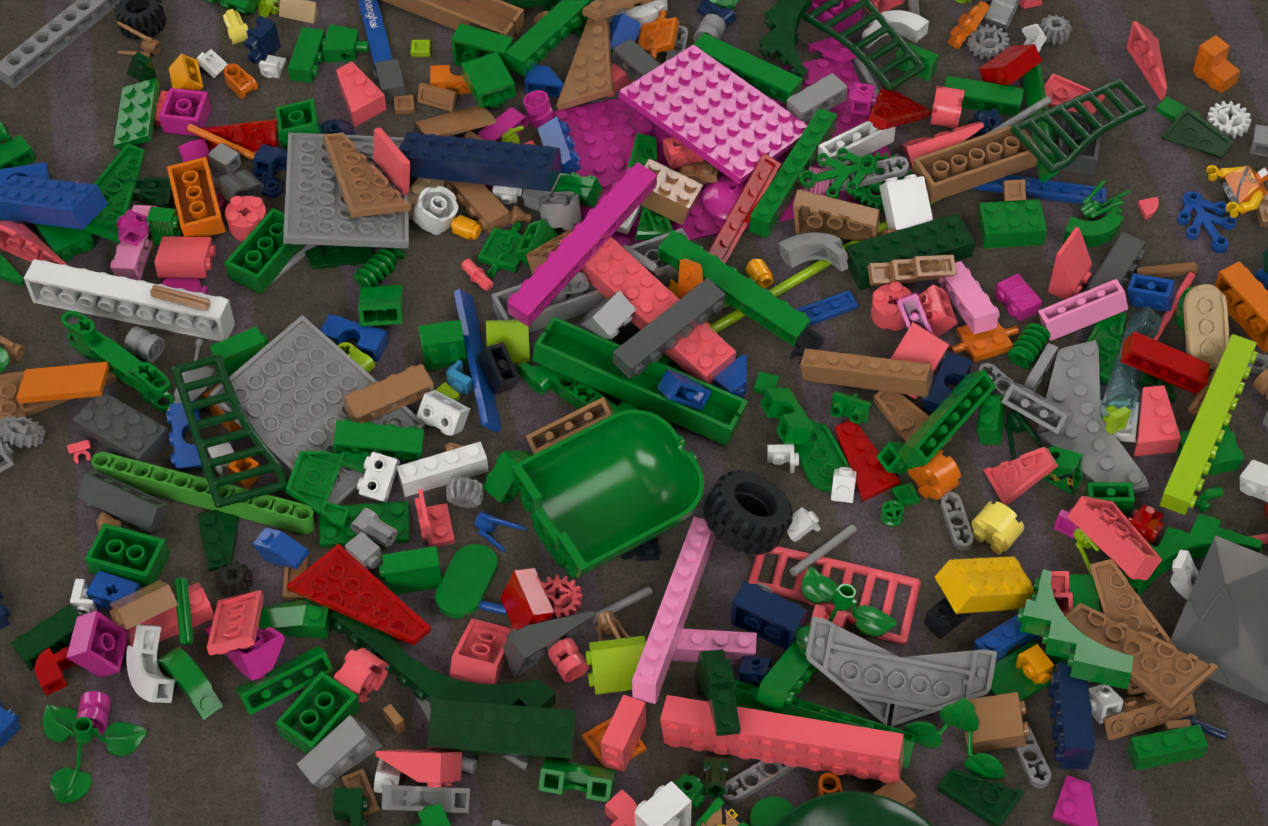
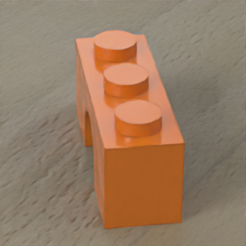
(442, 77)

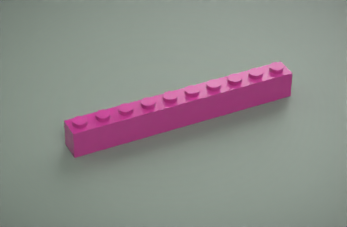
(581, 244)

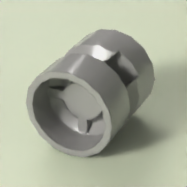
(711, 25)
(144, 344)

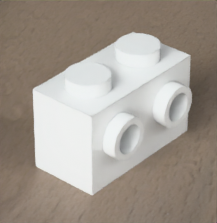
(443, 413)
(382, 478)

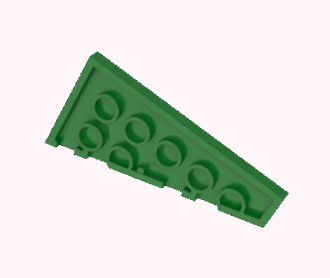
(118, 188)

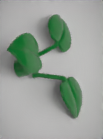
(820, 588)
(962, 716)
(62, 722)

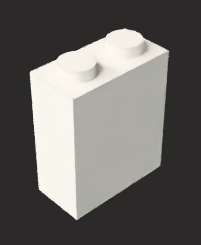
(905, 202)

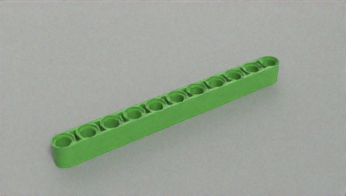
(196, 492)

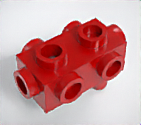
(1143, 522)

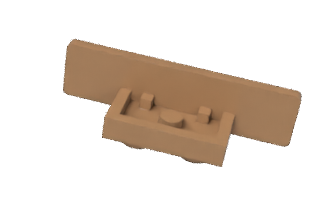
(1143, 713)

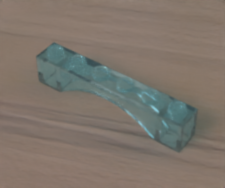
(1121, 386)

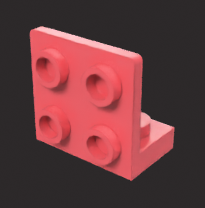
(434, 522)

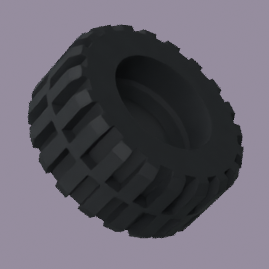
(747, 512)

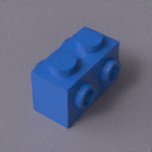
(1151, 292)

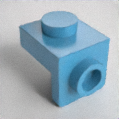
(457, 380)

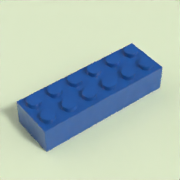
(50, 202)

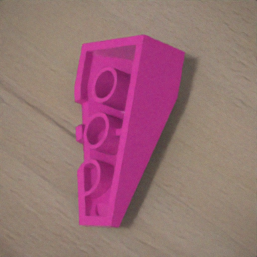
(258, 658)

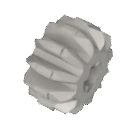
(1055, 29)
(464, 492)

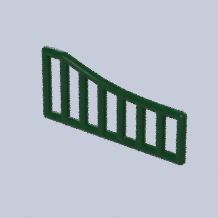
(855, 48)
(1076, 102)
(248, 431)

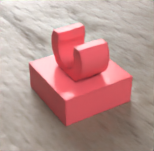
(80, 448)

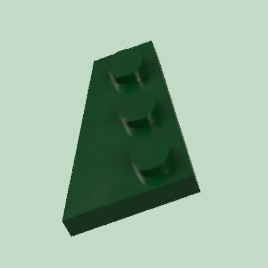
(1196, 133)
(333, 256)
(218, 537)
(984, 799)

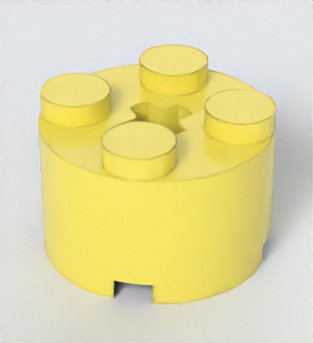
(997, 526)

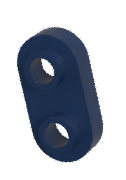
(268, 183)

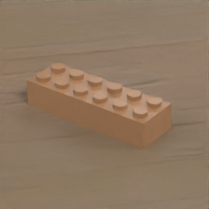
(973, 163)

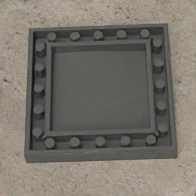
(1229, 619)

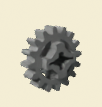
(986, 41)
(21, 431)

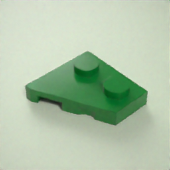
(652, 225)

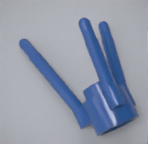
(489, 523)

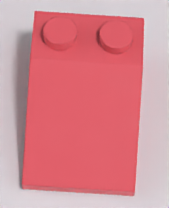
(1071, 267)
(480, 653)
(432, 767)

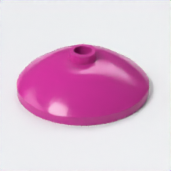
(720, 196)

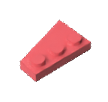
(1019, 475)

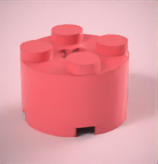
(947, 107)
(244, 215)
(885, 308)
(362, 673)

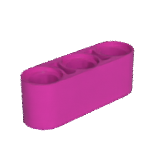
(509, 119)

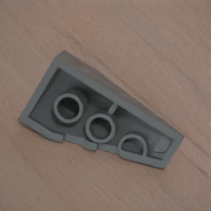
(531, 642)

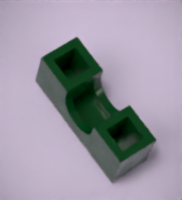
(350, 805)

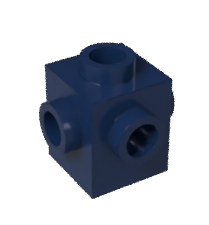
(990, 119)
(754, 669)

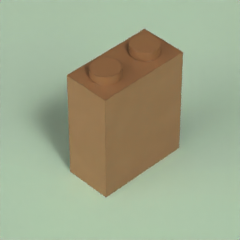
(142, 605)
(1000, 722)

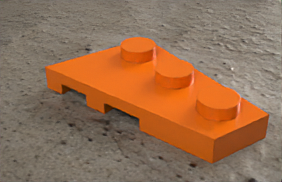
(689, 277)

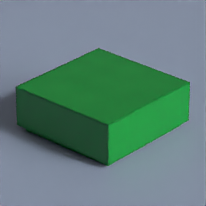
(765, 381)
(906, 494)

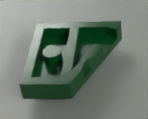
(154, 191)

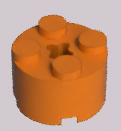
(936, 477)

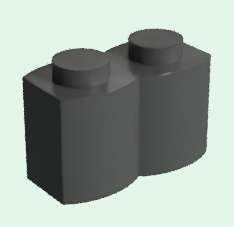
(239, 184)

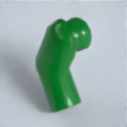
(1207, 494)

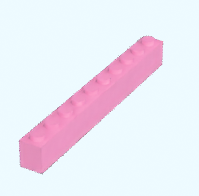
(673, 612)

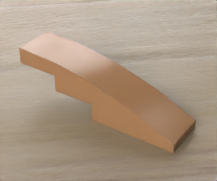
(912, 270)

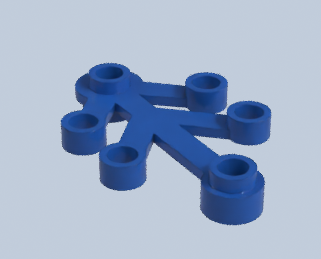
(1206, 219)

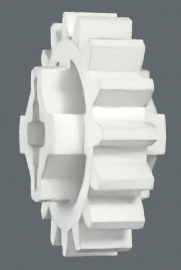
(1229, 119)

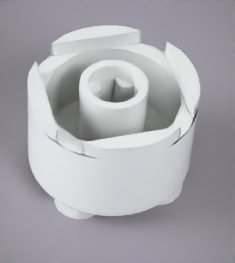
(435, 209)

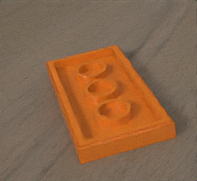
(63, 382)

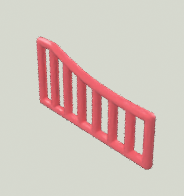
(850, 569)

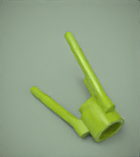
(510, 136)
(1084, 541)

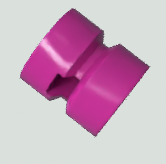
(538, 108)
(96, 707)

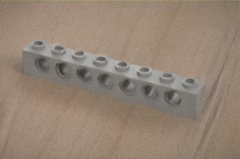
(52, 39)

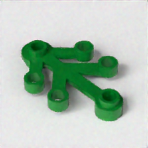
(840, 172)

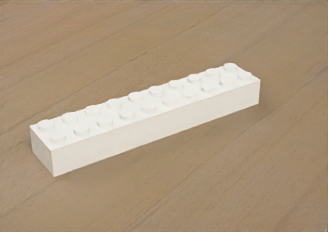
(125, 300)

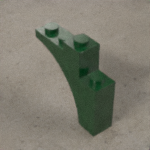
(780, 41)
(716, 681)

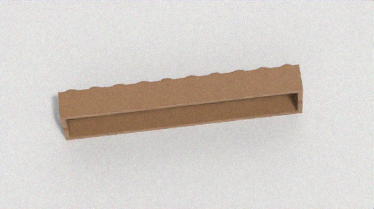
(483, 14)

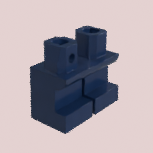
(262, 40)

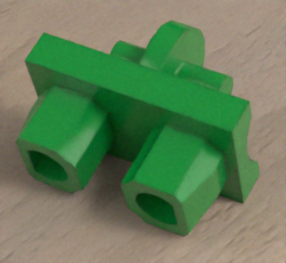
(851, 407)

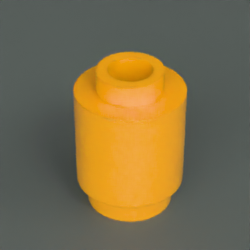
(466, 227)
(759, 273)

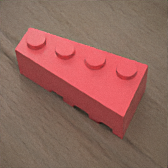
(1115, 536)

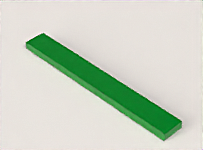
(1035, 92)

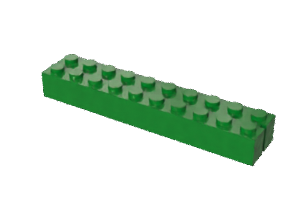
(590, 361)

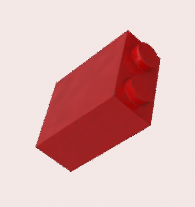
(1010, 64)
(526, 599)

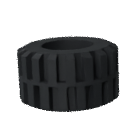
(141, 15)

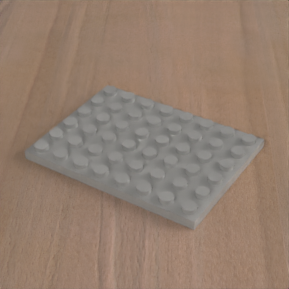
(316, 205)
(297, 394)

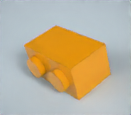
(185, 73)

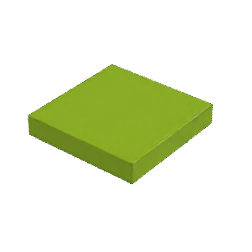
(513, 334)

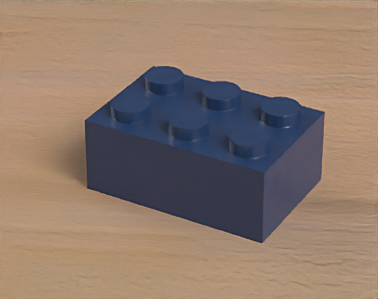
(767, 615)

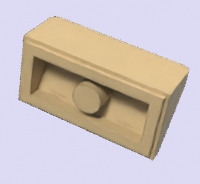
(298, 10)

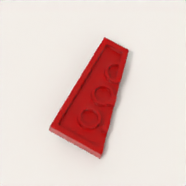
(247, 135)
(861, 455)

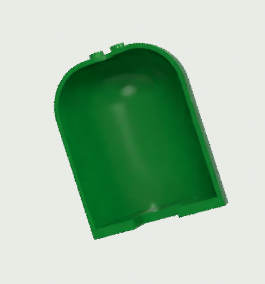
(609, 489)

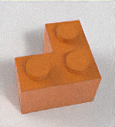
(1213, 66)

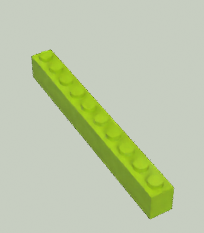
(1208, 425)

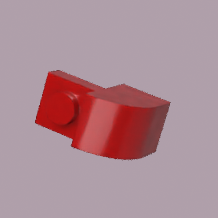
(49, 668)

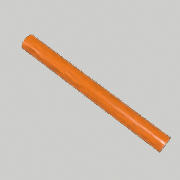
(217, 140)

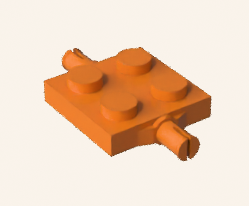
(967, 24)
(659, 35)
(984, 344)

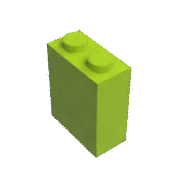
(614, 663)

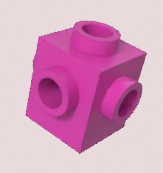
(864, 95)
(132, 227)

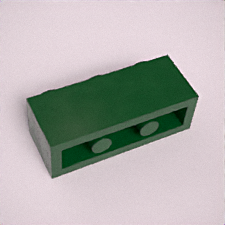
(51, 633)

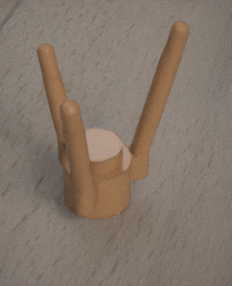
(148, 44)
(14, 350)
(609, 624)

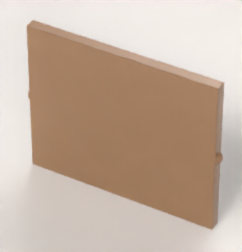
(456, 122)

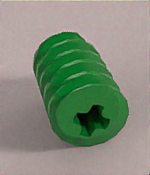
(376, 269)
(1028, 345)

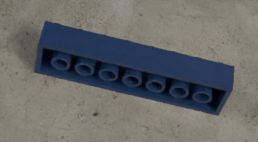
(482, 161)

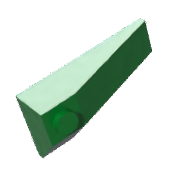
(298, 619)

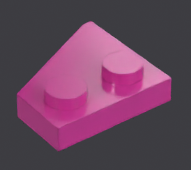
(832, 49)
(1076, 804)

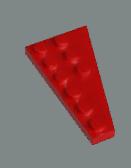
(895, 110)
(352, 590)

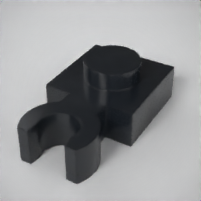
(807, 340)
(646, 552)

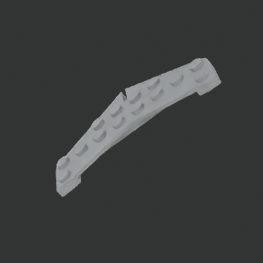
(1077, 390)
(881, 678)

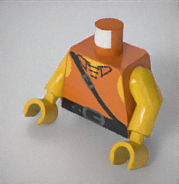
(1242, 187)

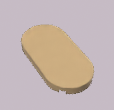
(1206, 324)

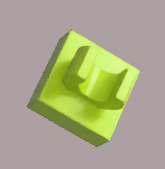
(268, 6)
(1116, 419)

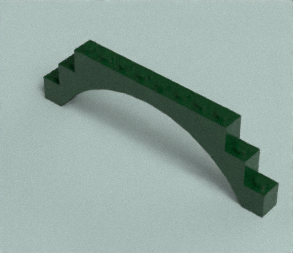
(431, 684)

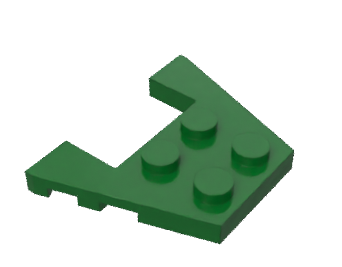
(315, 478)

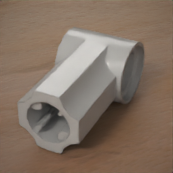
(374, 528)

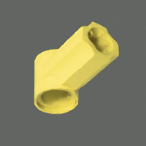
(235, 26)

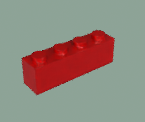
(1165, 362)

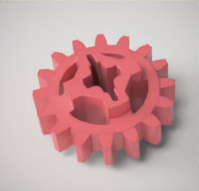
(568, 594)

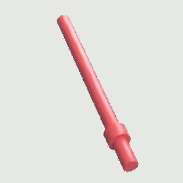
(1167, 315)

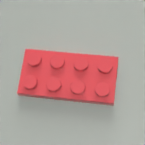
(235, 623)

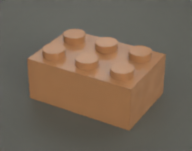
(673, 195)

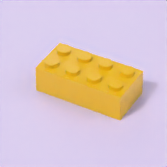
(985, 584)

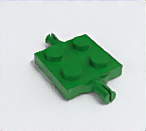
(500, 250)

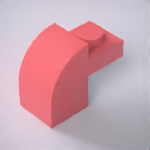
(1061, 590)
(621, 809)

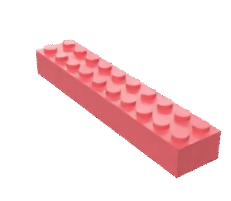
(615, 270)
(787, 740)

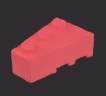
(360, 94)
(1156, 423)

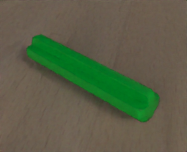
(183, 611)

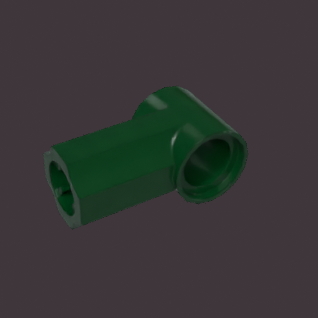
(715, 775)

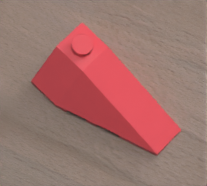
(1147, 55)
(941, 140)
(25, 244)
(200, 613)

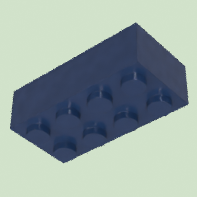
(1072, 719)

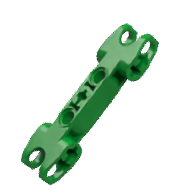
(129, 369)
(574, 392)

